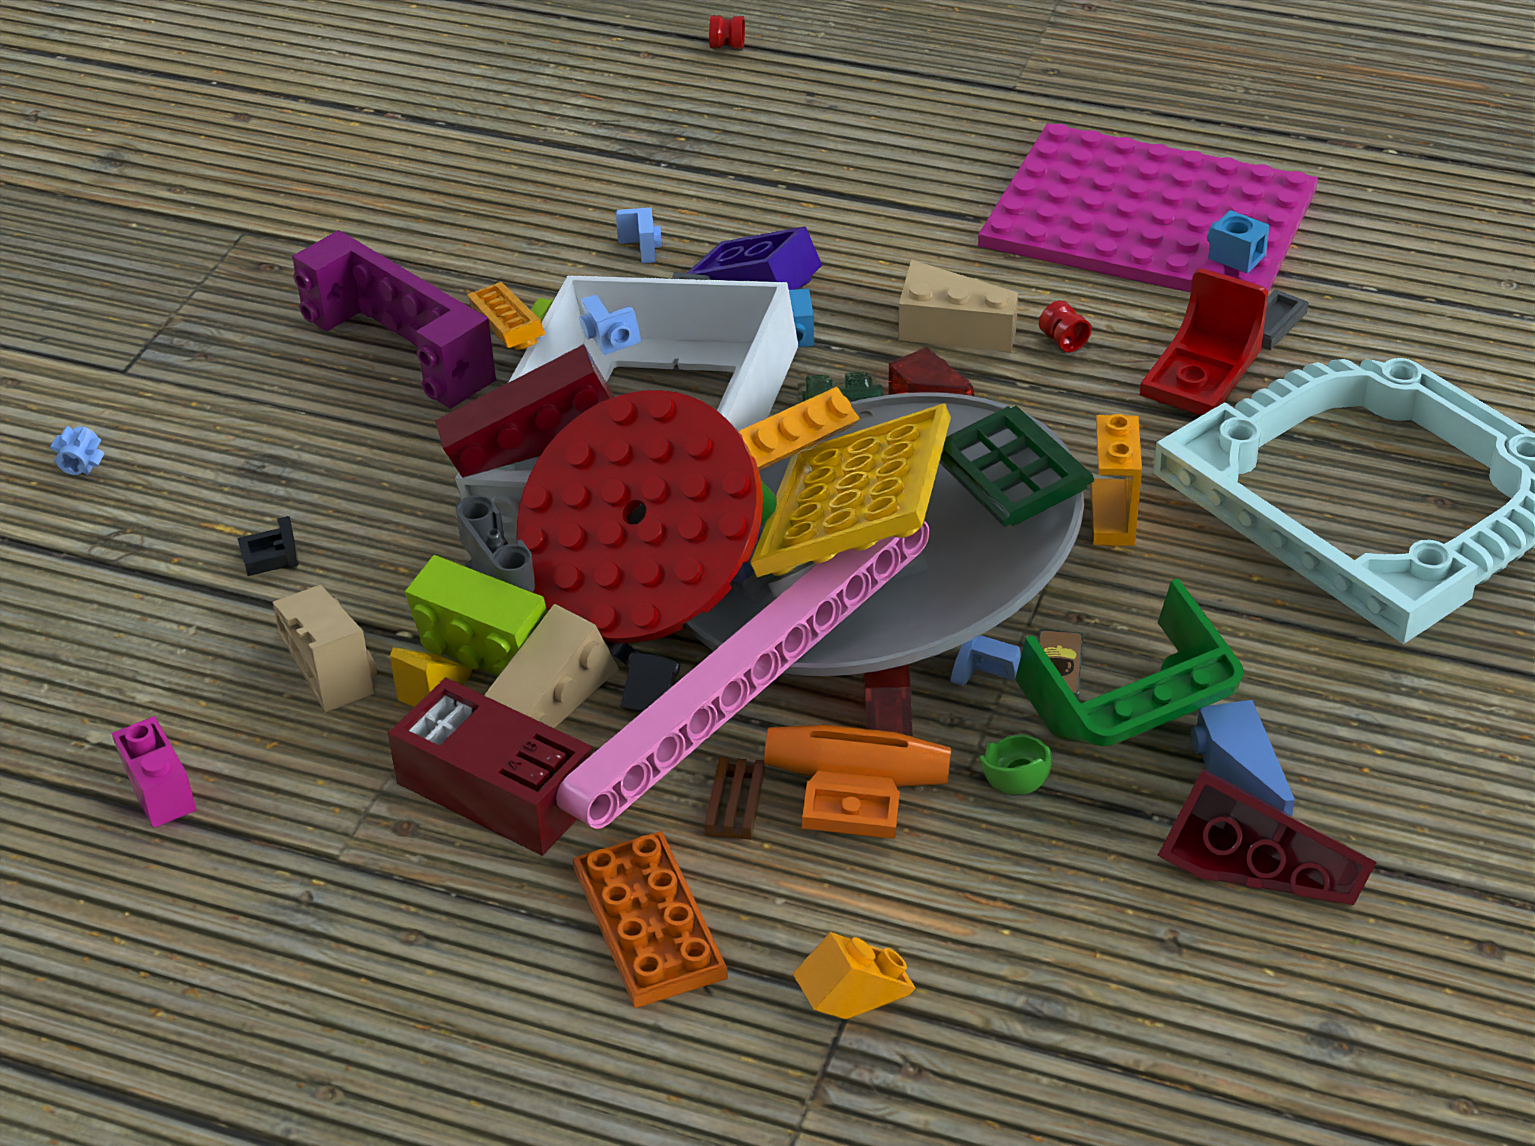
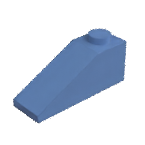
(1240, 751)

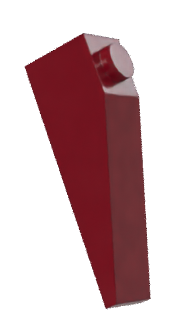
(1251, 843)

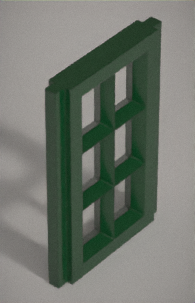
(990, 494)

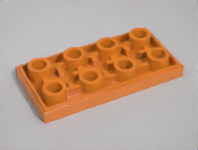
(649, 919)

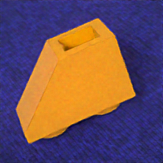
(852, 977)

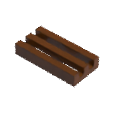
(738, 772)

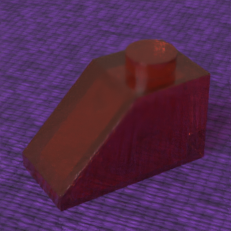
(888, 700)

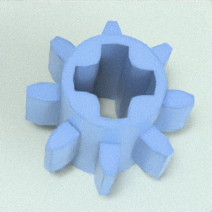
(77, 450)

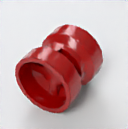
(726, 32)
(1065, 326)

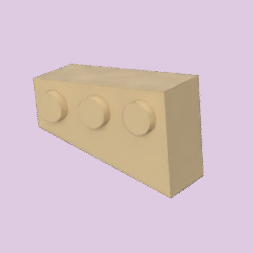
(956, 310)
(326, 646)
(555, 668)

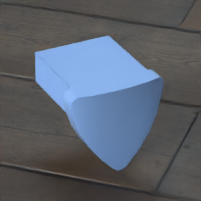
(987, 656)

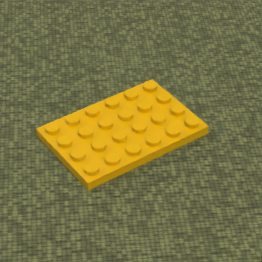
(853, 492)

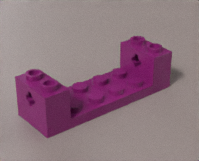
(347, 278)

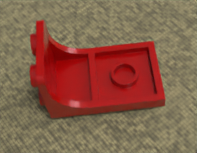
(1212, 346)

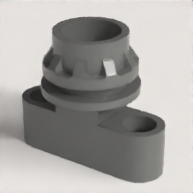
(484, 540)

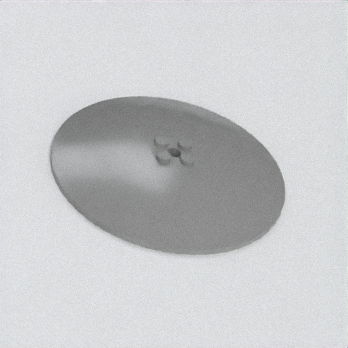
(958, 584)

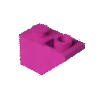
(154, 772)

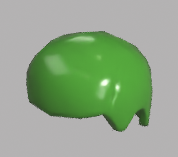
(1016, 764)

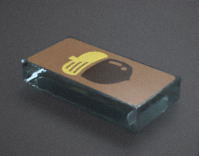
(1065, 653)

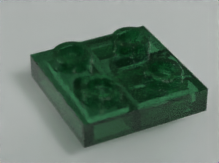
(854, 387)

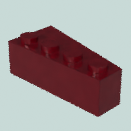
(522, 415)

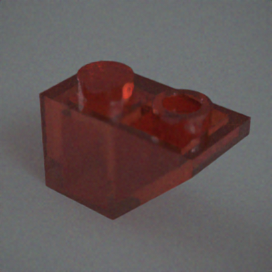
(925, 373)

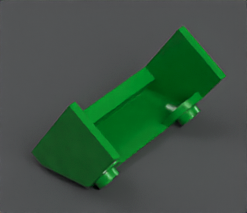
(1188, 680)

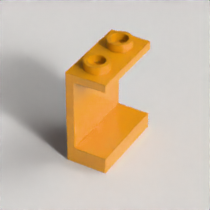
(1116, 500)

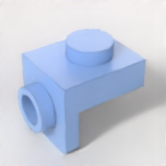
(638, 227)
(609, 330)

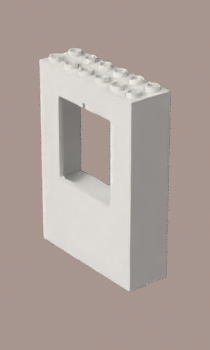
(680, 323)

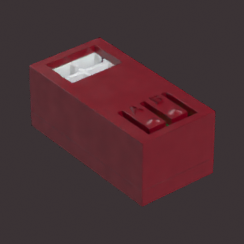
(487, 763)

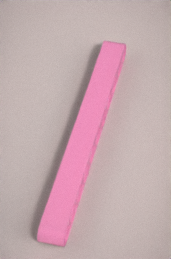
(729, 679)

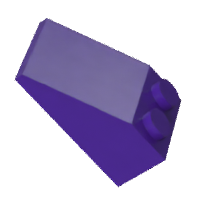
(763, 258)

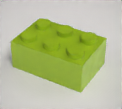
(472, 614)

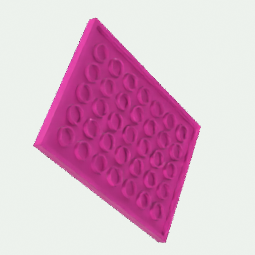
(1140, 208)

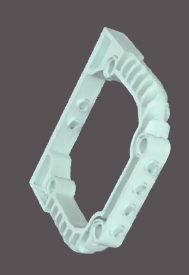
(1390, 590)

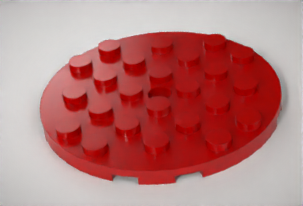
(697, 524)

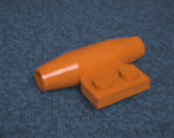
(855, 773)

